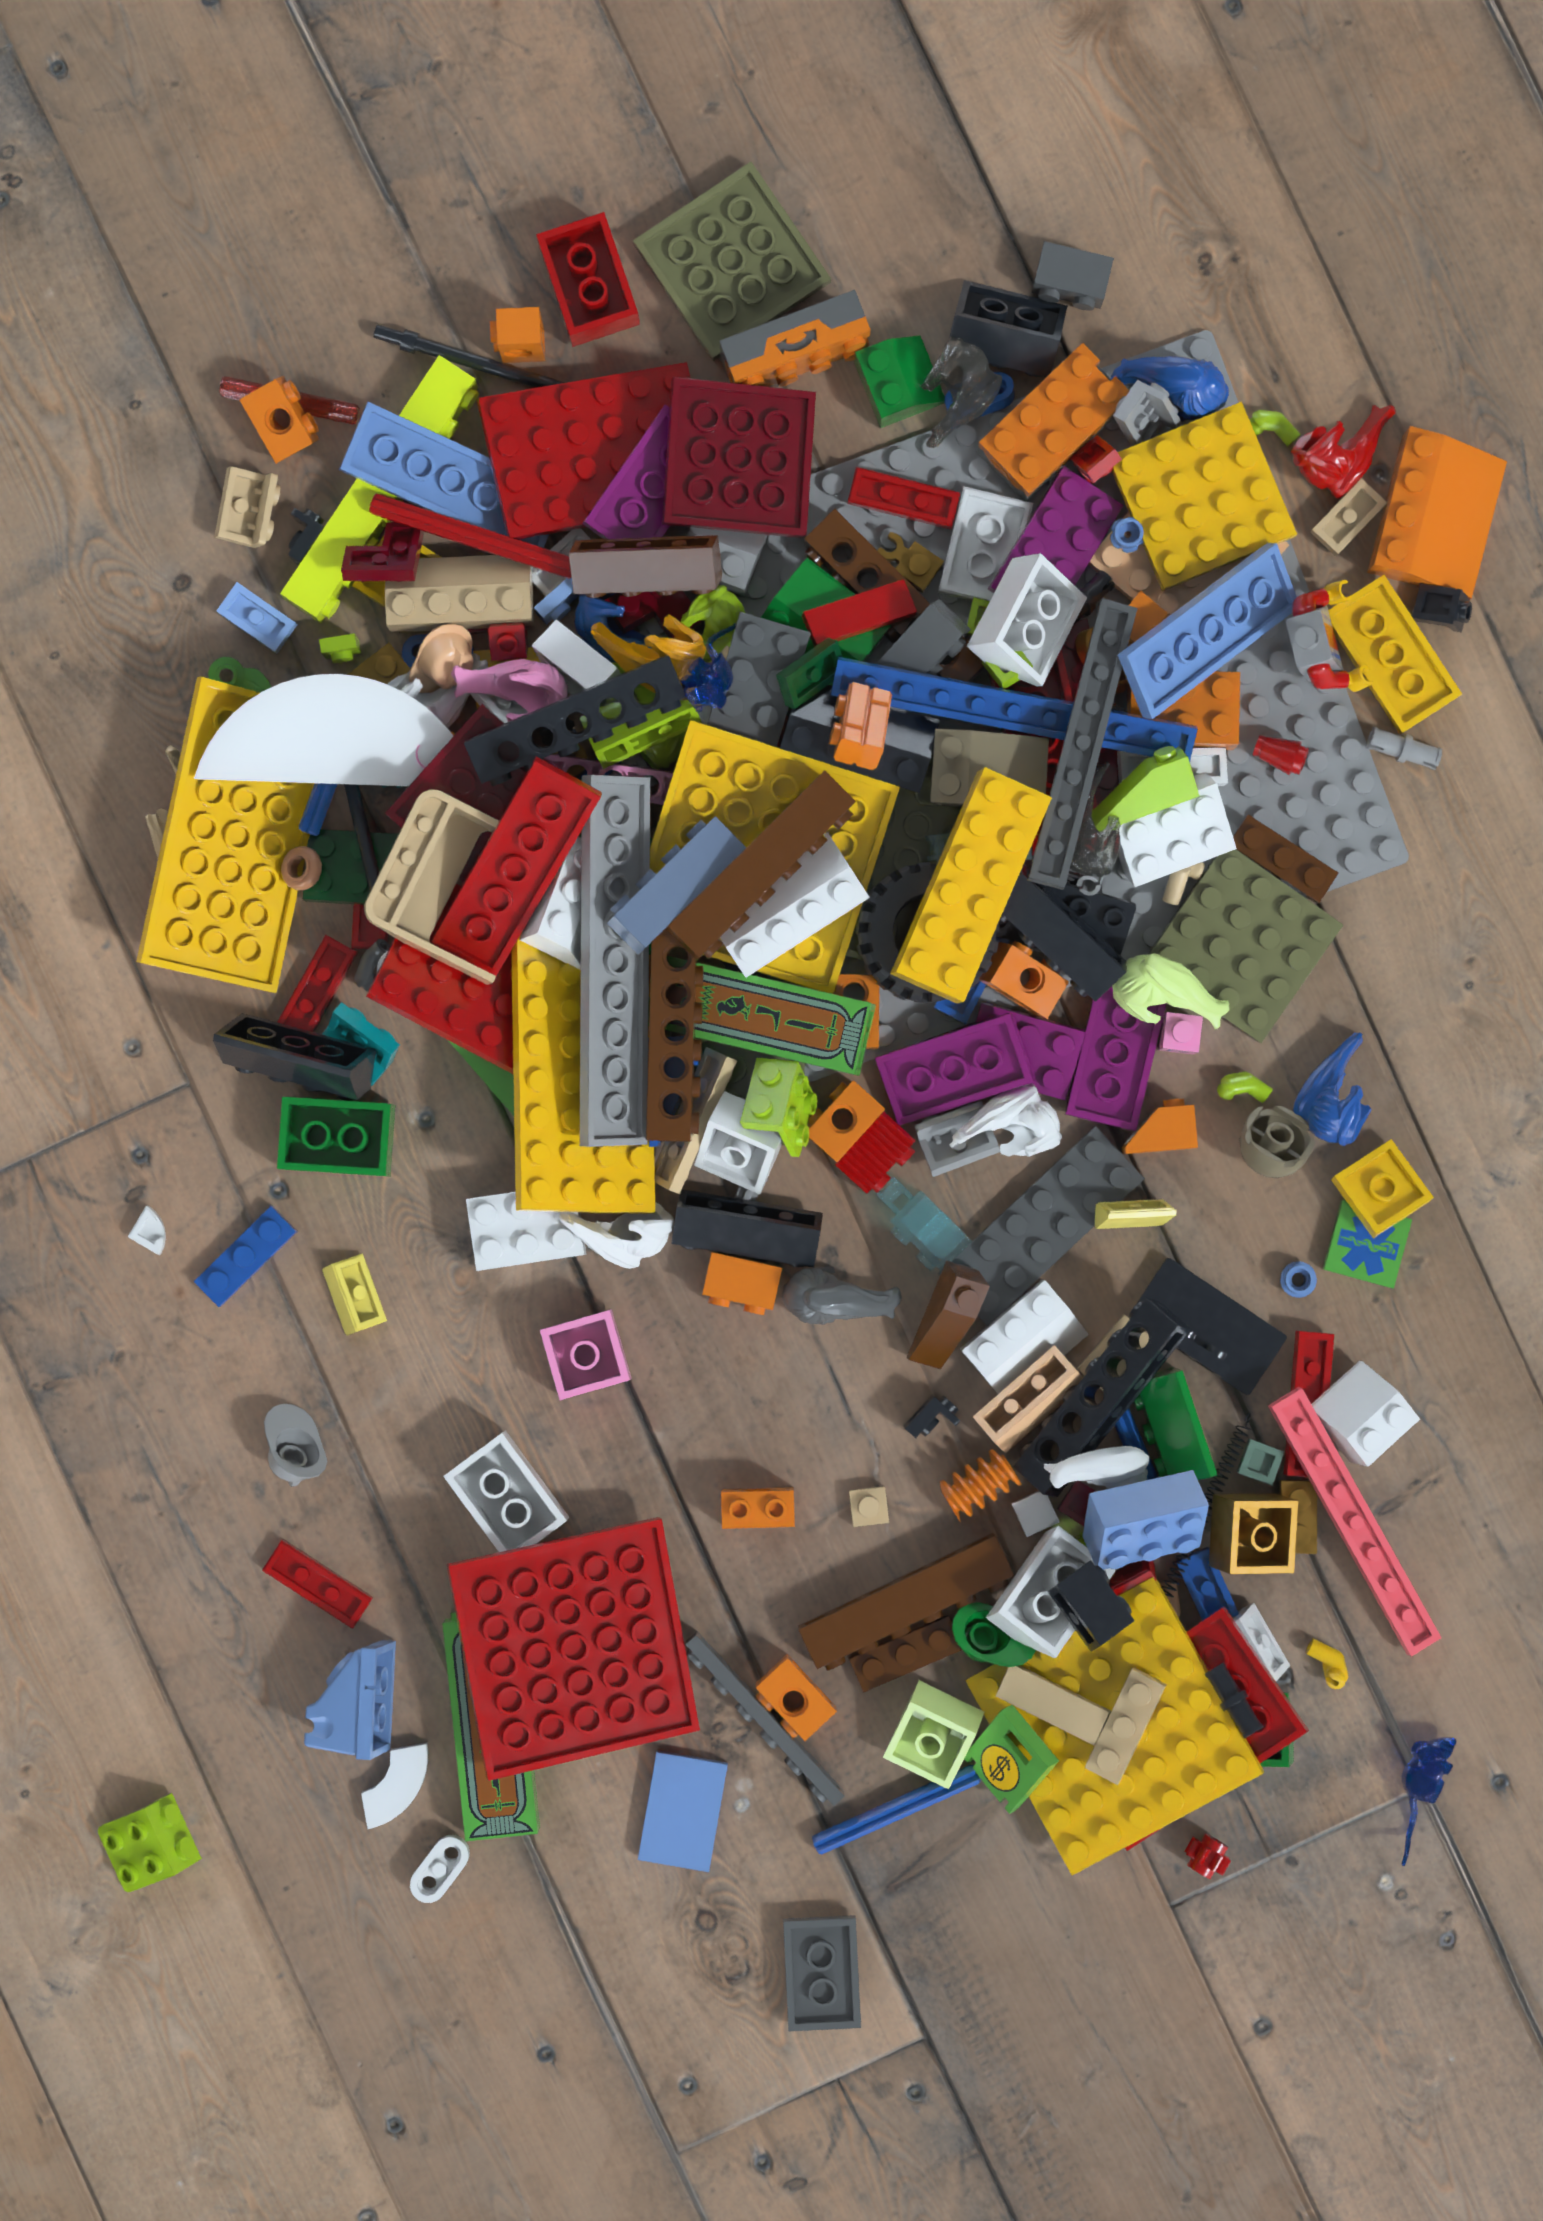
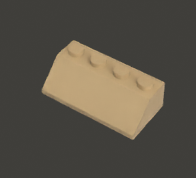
(461, 592)

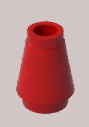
(1282, 753)

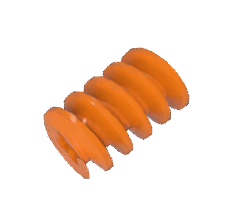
(979, 1483)

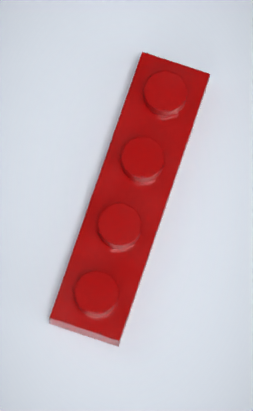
(1313, 1374)

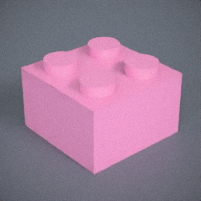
(585, 1354)

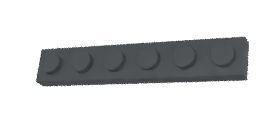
(797, 1758)

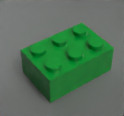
(336, 1136)

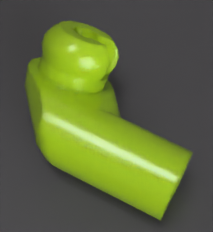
(1276, 422)
(1241, 1083)

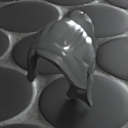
(821, 1298)

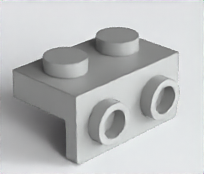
(1145, 412)
(936, 1134)

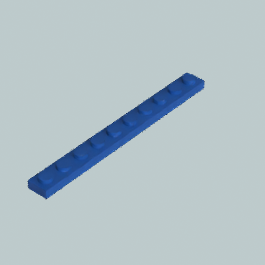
(1007, 708)

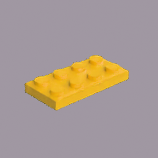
(1402, 664)

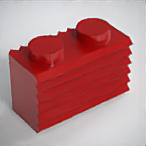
(876, 1153)

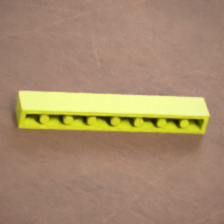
(319, 578)

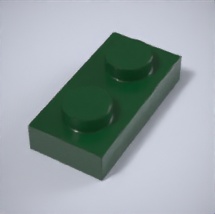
(809, 673)

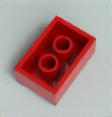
(588, 279)

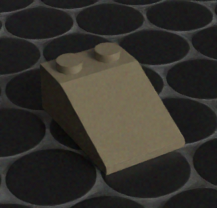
(964, 752)

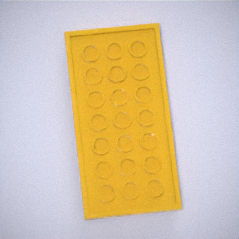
(218, 876)
(549, 1162)

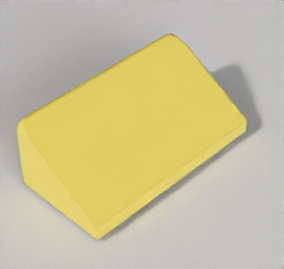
(1133, 1213)
(354, 1294)

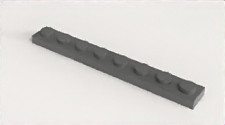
(1082, 744)

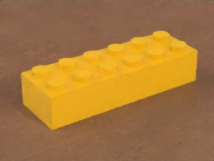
(971, 885)

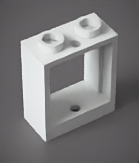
(574, 659)

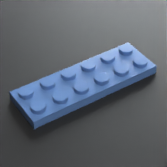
(425, 470)
(1208, 631)

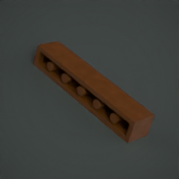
(761, 865)
(905, 1601)

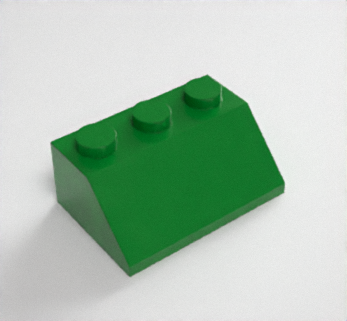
(813, 588)
(1174, 1426)

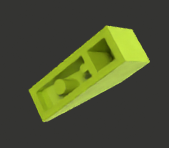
(643, 736)
(1149, 788)

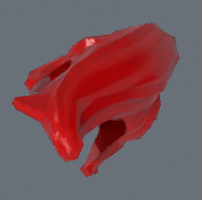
(1342, 466)

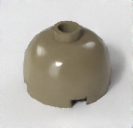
(1275, 1142)

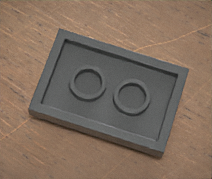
(822, 1973)

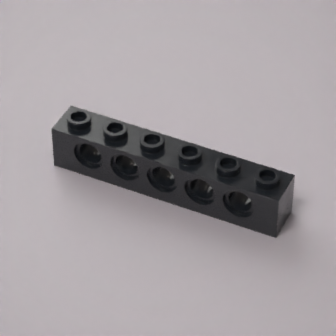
(658, 673)
(1142, 1364)

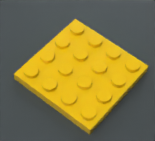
(1202, 496)

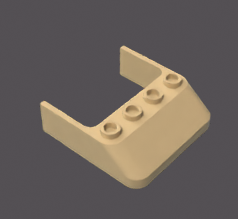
(424, 873)

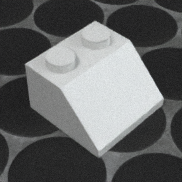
(737, 1152)
(1364, 1414)

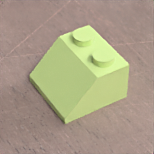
(934, 1734)

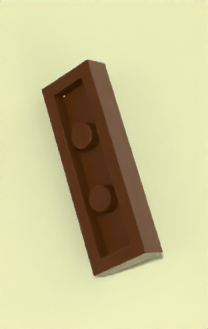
(1284, 859)
(905, 1654)

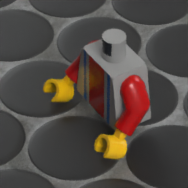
(1315, 641)

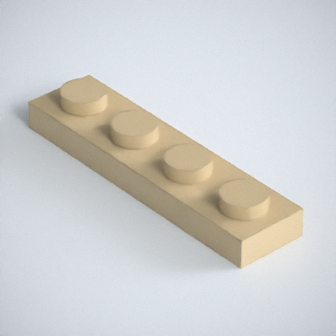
(678, 1156)

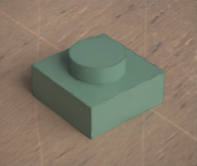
(1260, 1461)

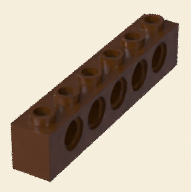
(837, 532)
(660, 1124)

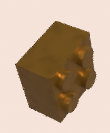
(1253, 1533)

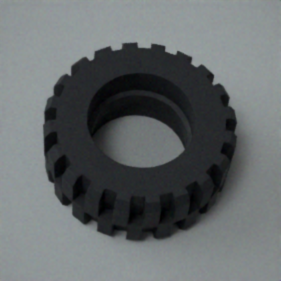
(877, 927)

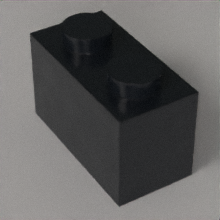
(1092, 1605)

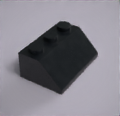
(1010, 327)

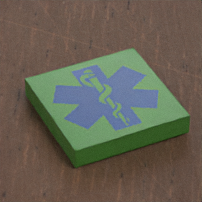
(1360, 1256)

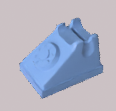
(357, 1704)

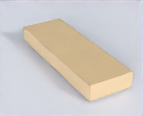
(1053, 1703)

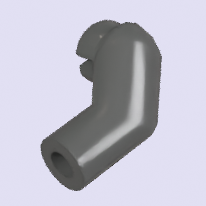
(368, 962)

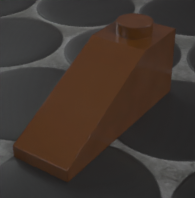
(948, 1314)

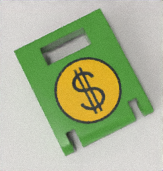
(1003, 1765)

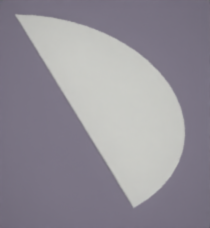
(326, 733)

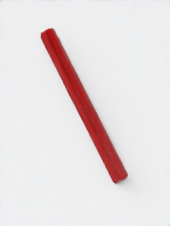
(470, 535)

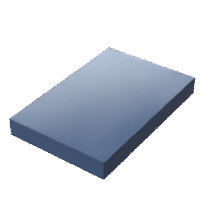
(682, 1811)

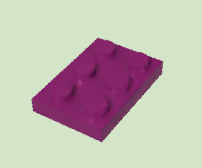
(1048, 1045)

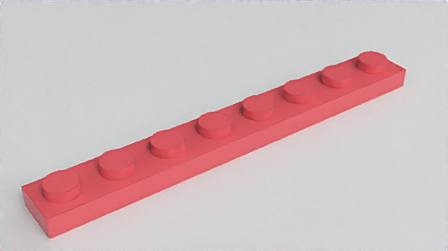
(1354, 1521)

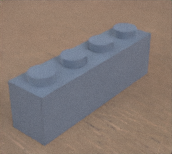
(675, 885)

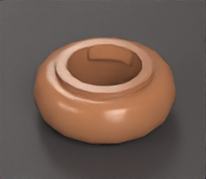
(312, 871)

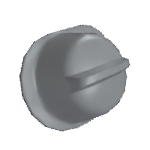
(293, 1444)

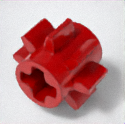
(1207, 1856)

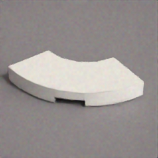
(399, 1785)

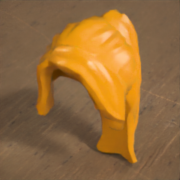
(682, 649)

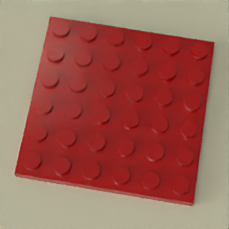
(573, 1648)

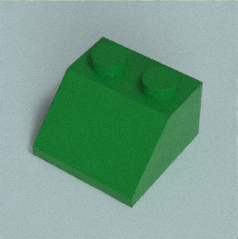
(894, 376)

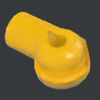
(1332, 1662)

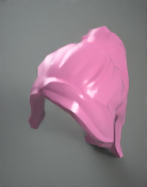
(520, 680)

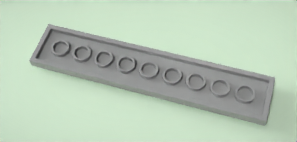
(612, 973)

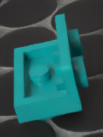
(352, 1026)

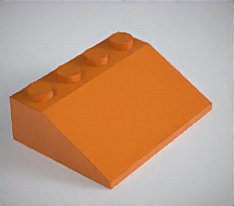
(1437, 512)

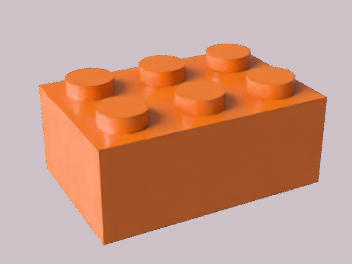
(1209, 706)

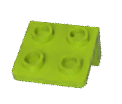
(780, 1102)
(149, 1844)

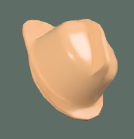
(438, 654)

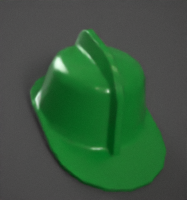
(984, 1640)

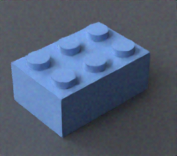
(1145, 1520)

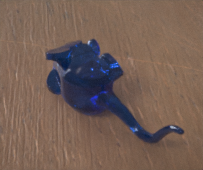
(709, 681)
(1424, 1777)

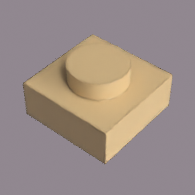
(869, 1506)

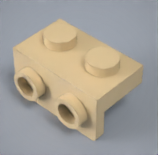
(247, 507)

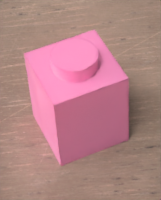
(1180, 1033)

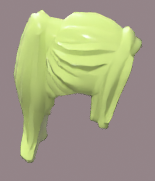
(1160, 980)

